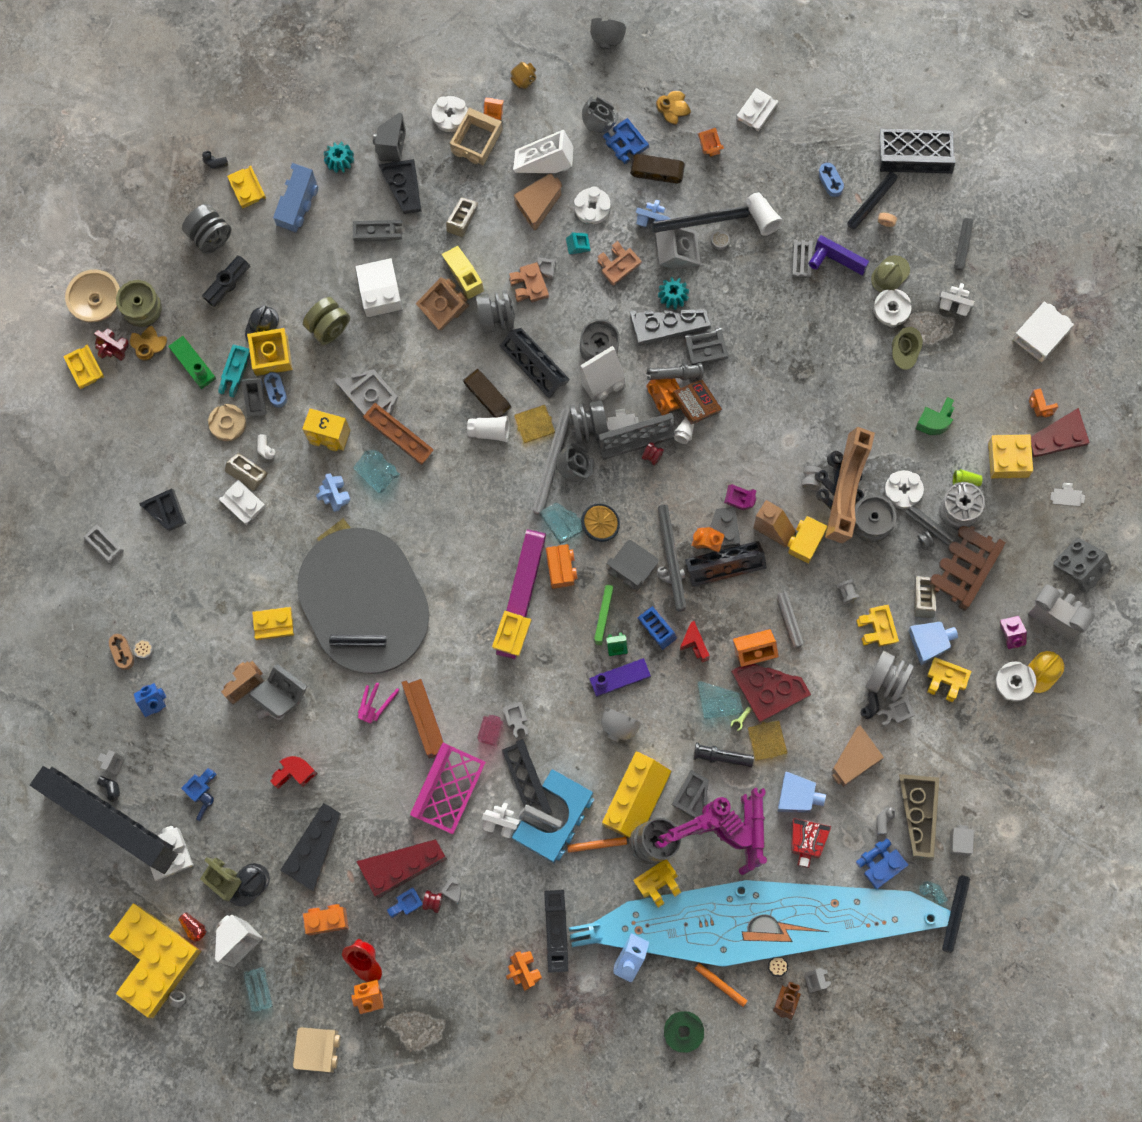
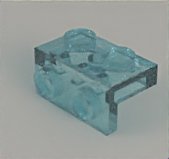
(376, 470)

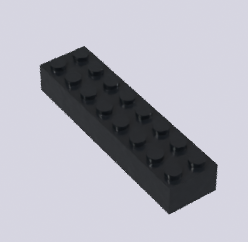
(105, 818)

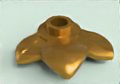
(675, 108)
(147, 341)

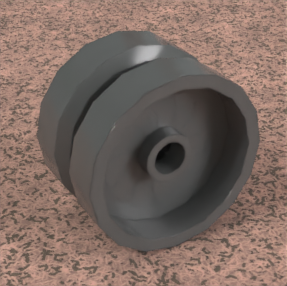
(879, 508)

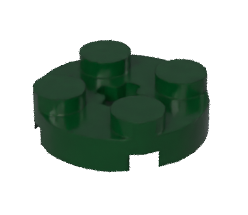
(683, 1019)

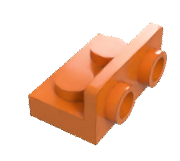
(661, 393)

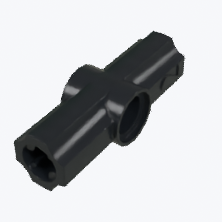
(233, 272)

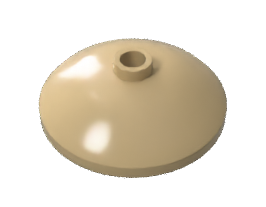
(88, 287)

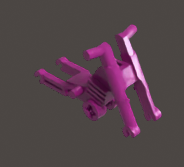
(729, 828)

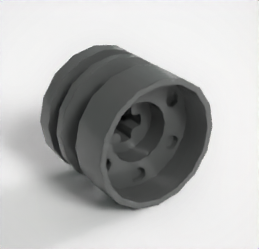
(206, 228)
(495, 311)
(598, 332)
(588, 421)
(646, 850)

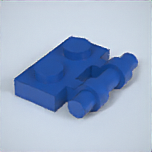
(630, 137)
(885, 869)

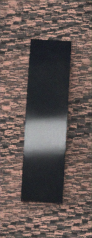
(556, 931)

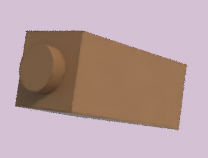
(538, 199)
(774, 524)
(856, 758)

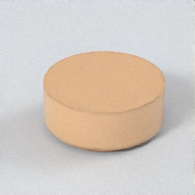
(887, 219)

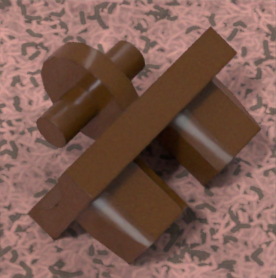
(787, 1001)

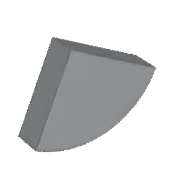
(547, 267)
(452, 890)

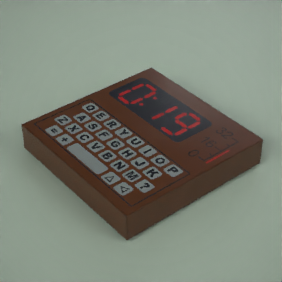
(696, 402)

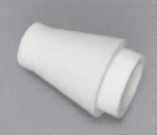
(684, 432)

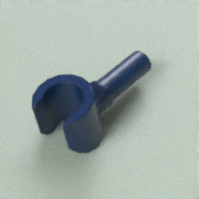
(207, 801)

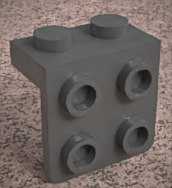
(1083, 563)
(632, 565)
(279, 692)

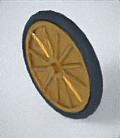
(600, 522)

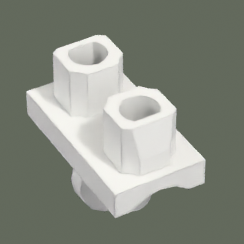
(964, 304)
(491, 819)

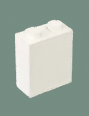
(1043, 331)

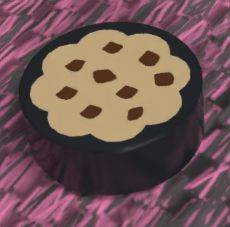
(778, 966)

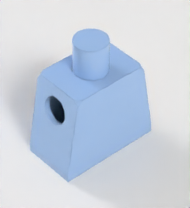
(931, 640)
(798, 795)
(628, 961)

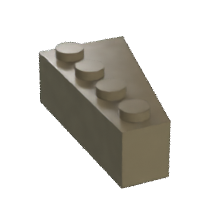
(920, 807)

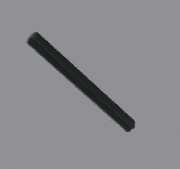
(700, 219)

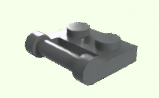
(708, 351)

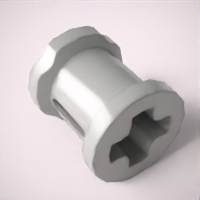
(848, 591)

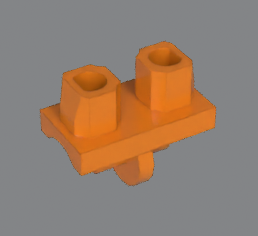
(520, 972)

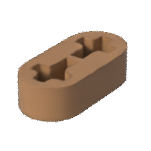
(125, 649)

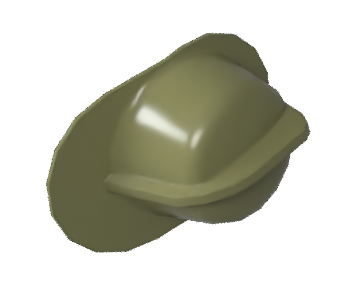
(890, 273)
(906, 347)

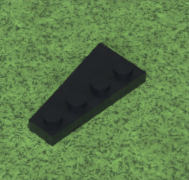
(310, 852)

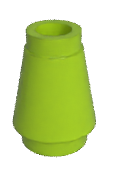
(966, 476)

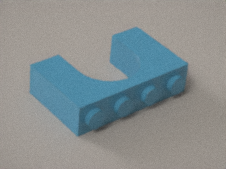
(551, 844)

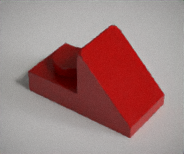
(693, 638)

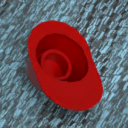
(362, 960)

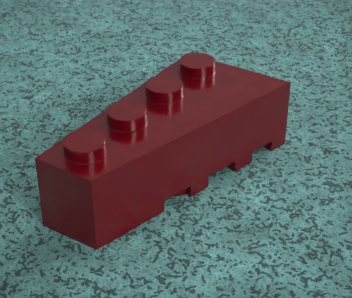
(397, 867)

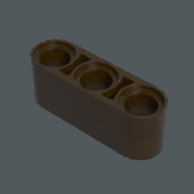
(657, 168)
(487, 393)

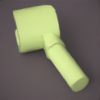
(741, 718)

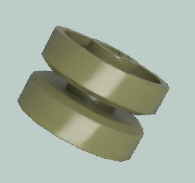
(138, 303)
(326, 320)

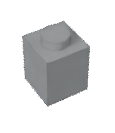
(961, 840)

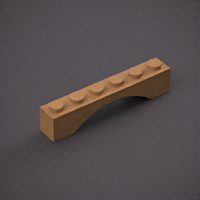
(842, 514)

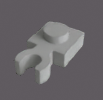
(899, 711)
(515, 717)

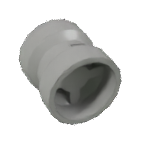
(809, 481)

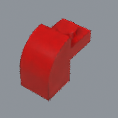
(294, 767)

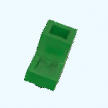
(934, 422)

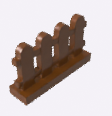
(970, 557)

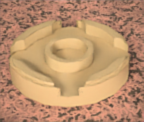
(227, 422)

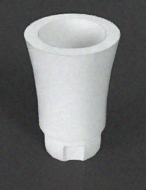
(763, 214)
(489, 428)

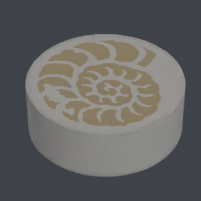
(720, 240)

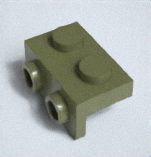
(220, 879)

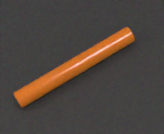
(597, 844)
(721, 985)

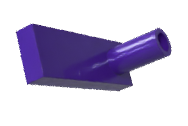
(826, 247)
(620, 677)

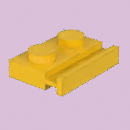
(246, 187)
(83, 366)
(273, 623)
(511, 633)

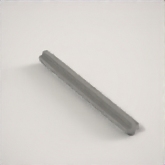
(551, 464)

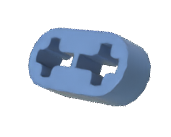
(834, 177)
(279, 388)

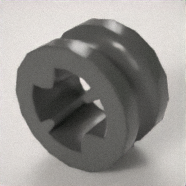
(925, 540)

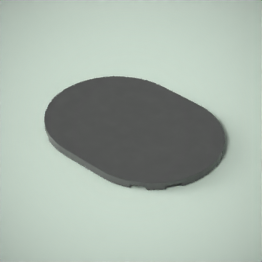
(363, 586)

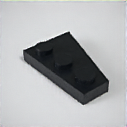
(403, 183)

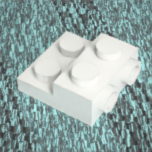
(182, 861)

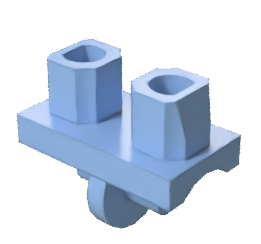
(644, 215)
(330, 494)

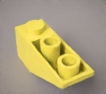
(463, 272)

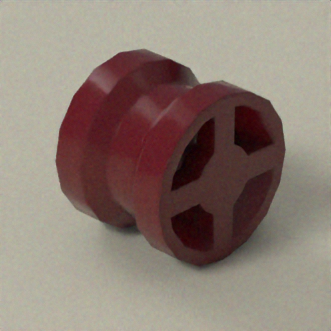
(652, 454)
(432, 901)

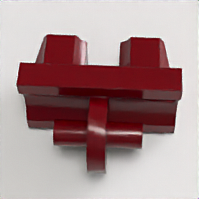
(110, 347)

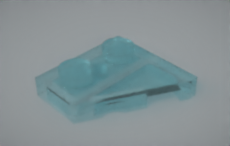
(561, 522)
(718, 701)

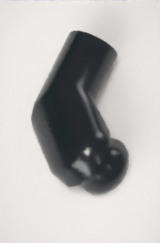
(214, 162)
(872, 708)

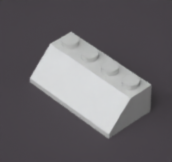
(234, 940)

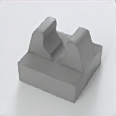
(111, 762)
(816, 980)

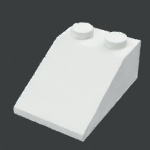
(545, 155)
(378, 287)
(602, 375)

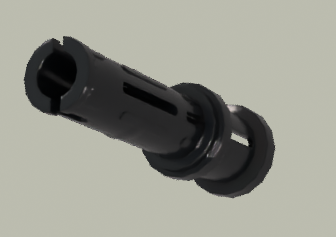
(713, 754)

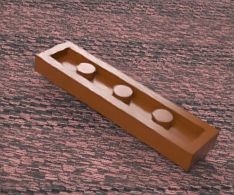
(398, 433)

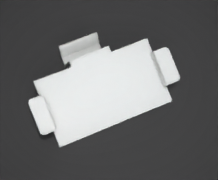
(621, 420)
(1067, 496)

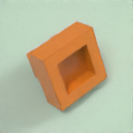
(493, 108)

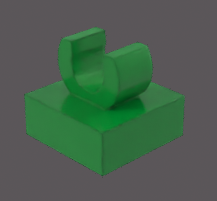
(617, 645)

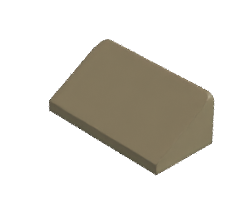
(245, 471)

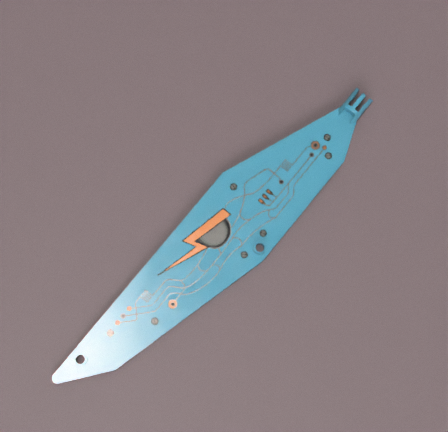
(765, 922)

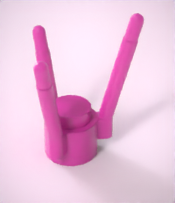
(367, 712)

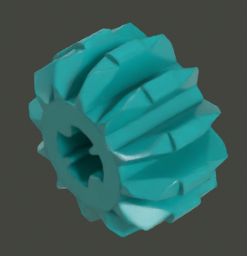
(345, 154)
(671, 299)

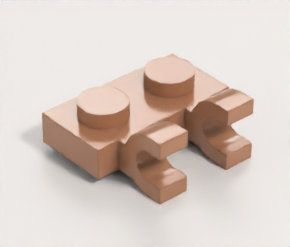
(621, 266)
(533, 281)

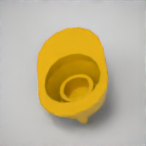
(1047, 669)

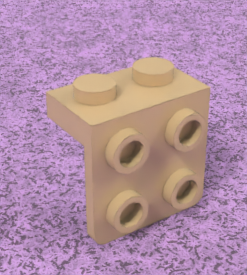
(316, 1049)

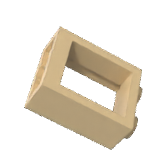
(483, 121)

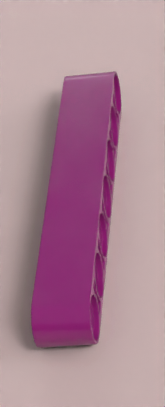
(525, 577)

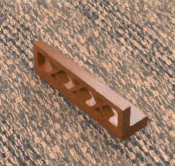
(423, 716)

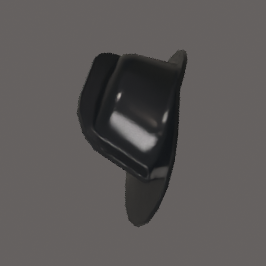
(262, 320)
(254, 881)

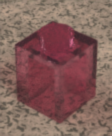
(490, 730)

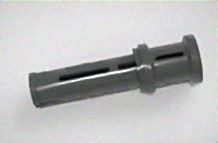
(683, 372)

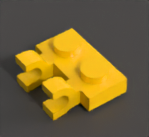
(883, 626)
(949, 674)
(655, 878)

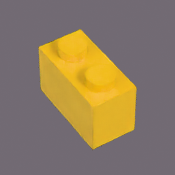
(807, 539)

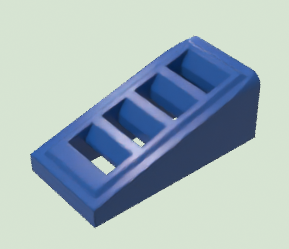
(666, 636)

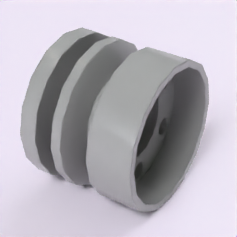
(952, 509)
(889, 676)

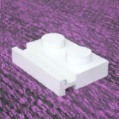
(757, 109)
(242, 502)

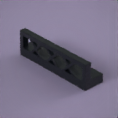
(539, 359)
(727, 565)
(543, 802)

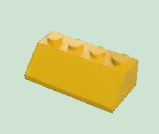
(636, 795)

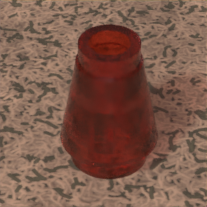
(194, 929)

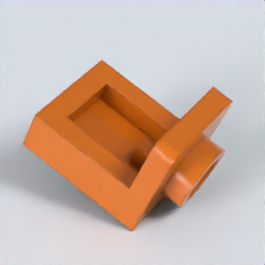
(710, 142)
(1038, 403)
(707, 538)

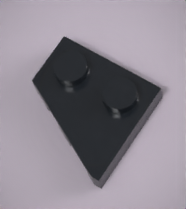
(165, 509)

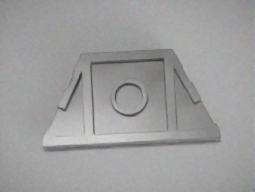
(366, 390)

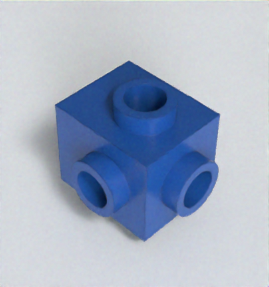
(150, 699)

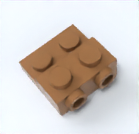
(442, 303)
(247, 678)

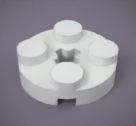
(447, 104)
(591, 215)
(892, 297)
(896, 496)
(1009, 690)

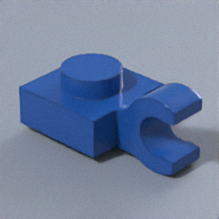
(198, 785)
(408, 902)

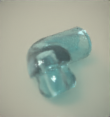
(934, 889)

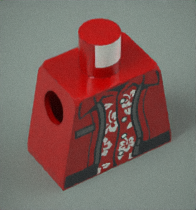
(808, 840)

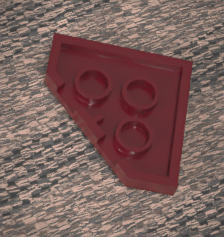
(769, 689)

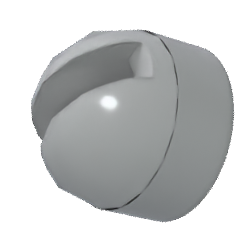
(174, 995)

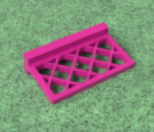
(432, 780)

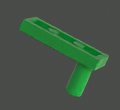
(192, 362)

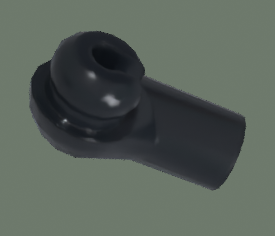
(111, 787)

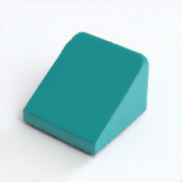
(578, 243)

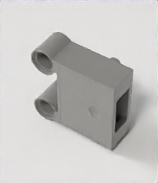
(1060, 614)

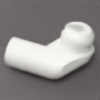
(263, 449)

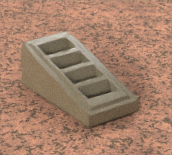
(458, 227)
(924, 609)

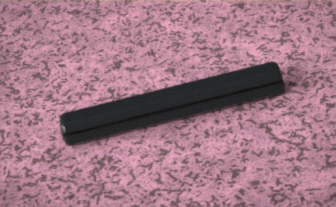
(872, 200)
(956, 914)

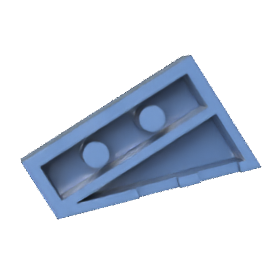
(296, 199)

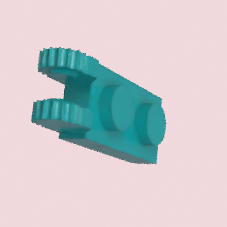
(234, 369)

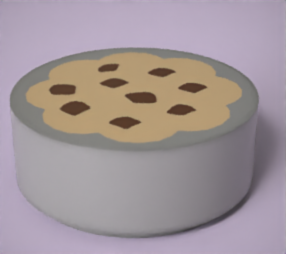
(143, 649)

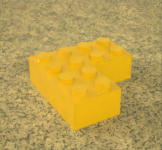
(162, 957)

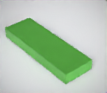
(603, 616)

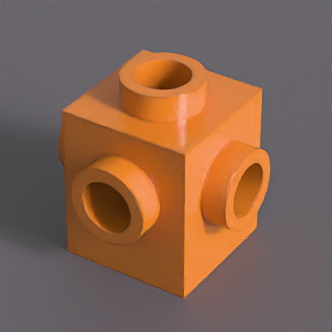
(368, 997)

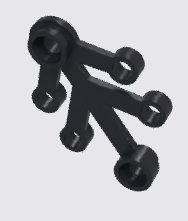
(831, 460)

